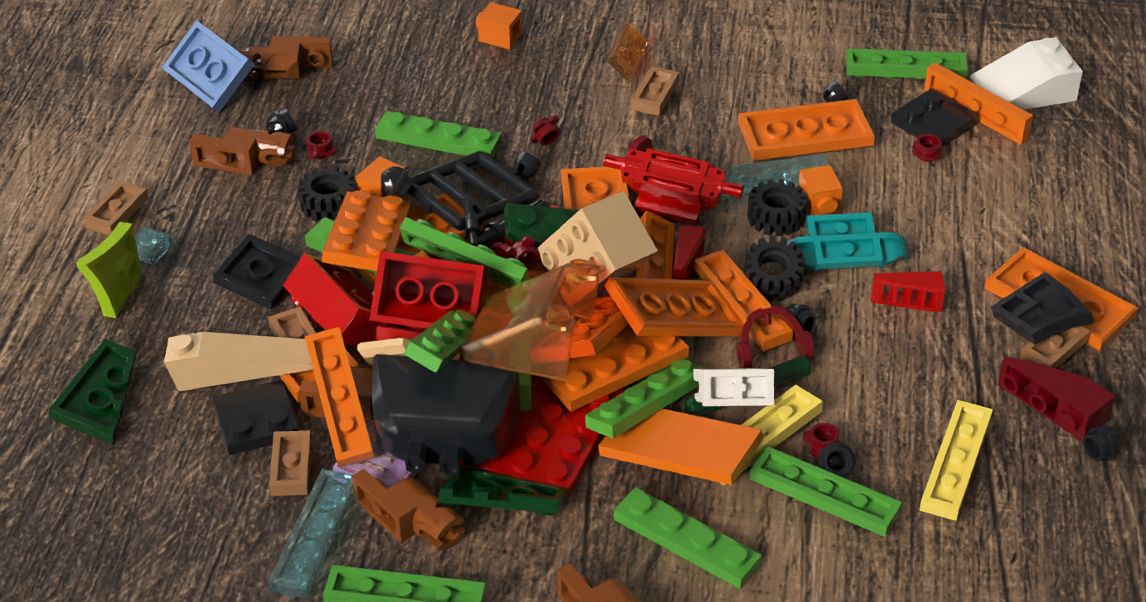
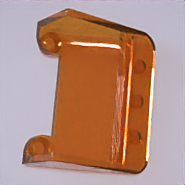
(532, 322)

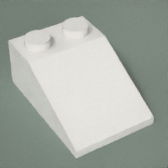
(1033, 75)

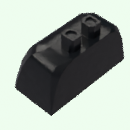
(446, 416)

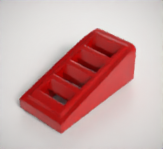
(689, 247)
(927, 288)

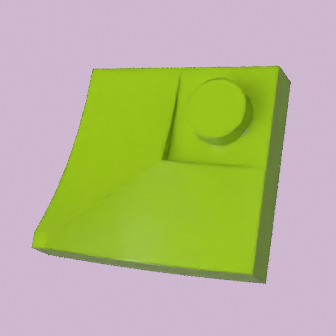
(113, 269)

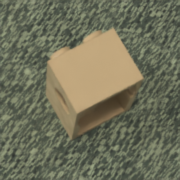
(604, 235)

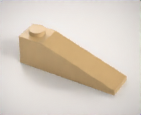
(226, 358)

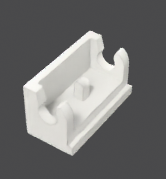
(735, 386)

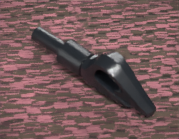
(473, 219)

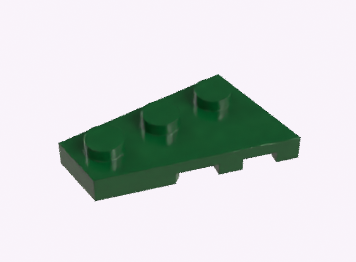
(534, 221)
(97, 392)
(502, 491)

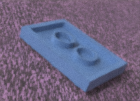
(208, 66)

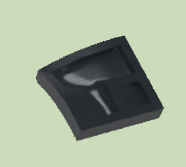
(1041, 309)

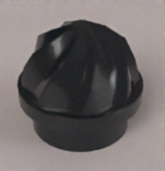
(281, 122)
(396, 181)
(803, 315)
(1102, 443)
(837, 459)

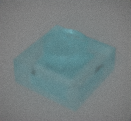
(152, 244)

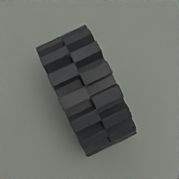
(328, 182)
(783, 219)
(780, 253)

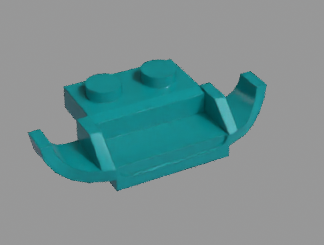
(848, 242)

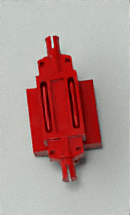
(672, 184)

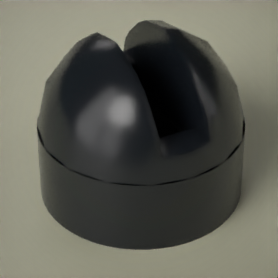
(834, 92)
(527, 164)

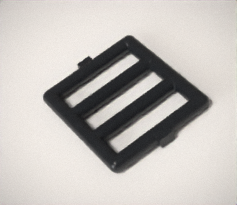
(462, 168)

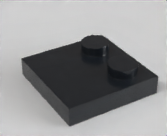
(935, 115)
(256, 271)
(253, 415)

